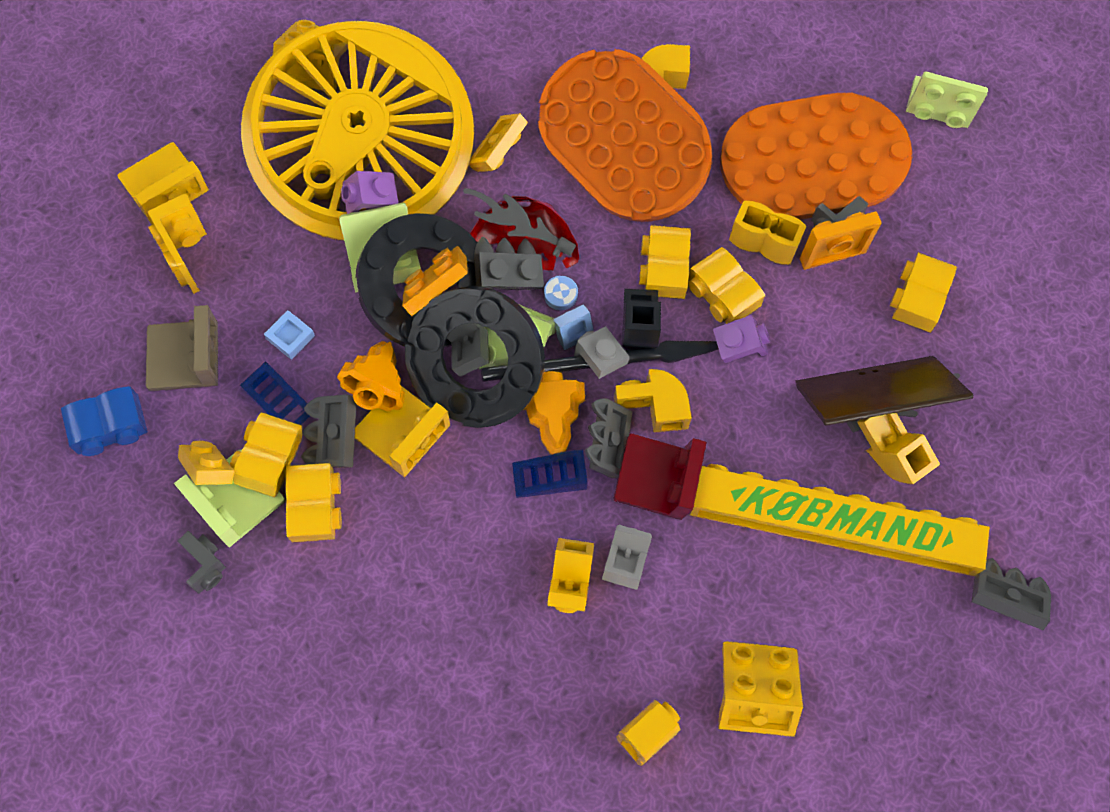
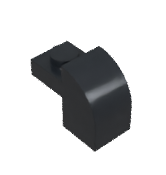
(641, 318)

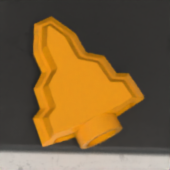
(374, 379)
(555, 409)

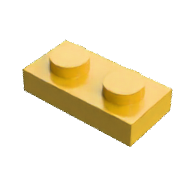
(498, 141)
(205, 463)

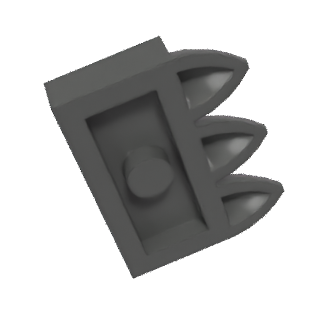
(506, 268)
(332, 432)
(608, 436)
(1012, 595)

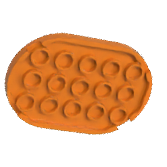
(625, 135)
(816, 154)

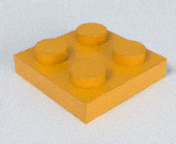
(840, 239)
(426, 285)

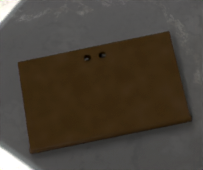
(882, 390)

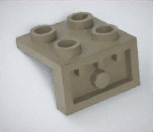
(183, 353)

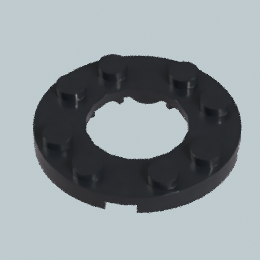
(381, 255)
(511, 324)

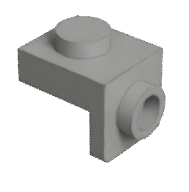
(601, 352)
(627, 557)

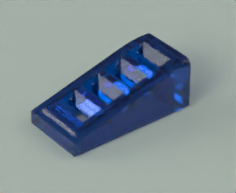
(261, 375)
(566, 484)

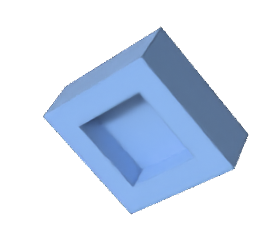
(572, 326)
(289, 334)

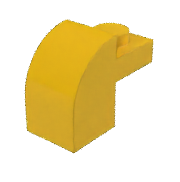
(671, 63)
(663, 395)
(898, 453)
(570, 575)

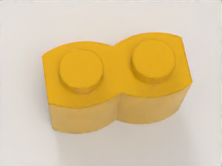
(765, 232)
(667, 261)
(725, 287)
(923, 293)
(266, 454)
(311, 502)
(649, 731)

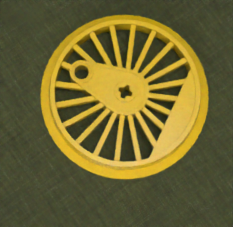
(336, 145)

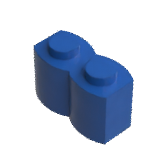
(104, 420)

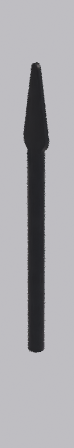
(667, 352)

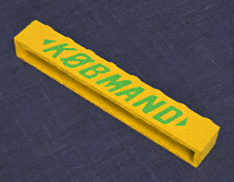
(841, 520)

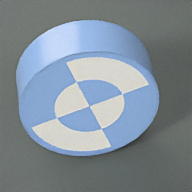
(560, 293)

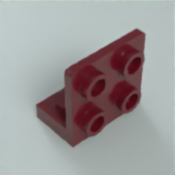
(660, 475)

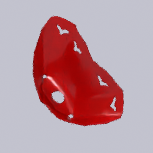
(551, 220)

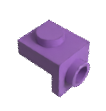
(368, 190)
(741, 338)

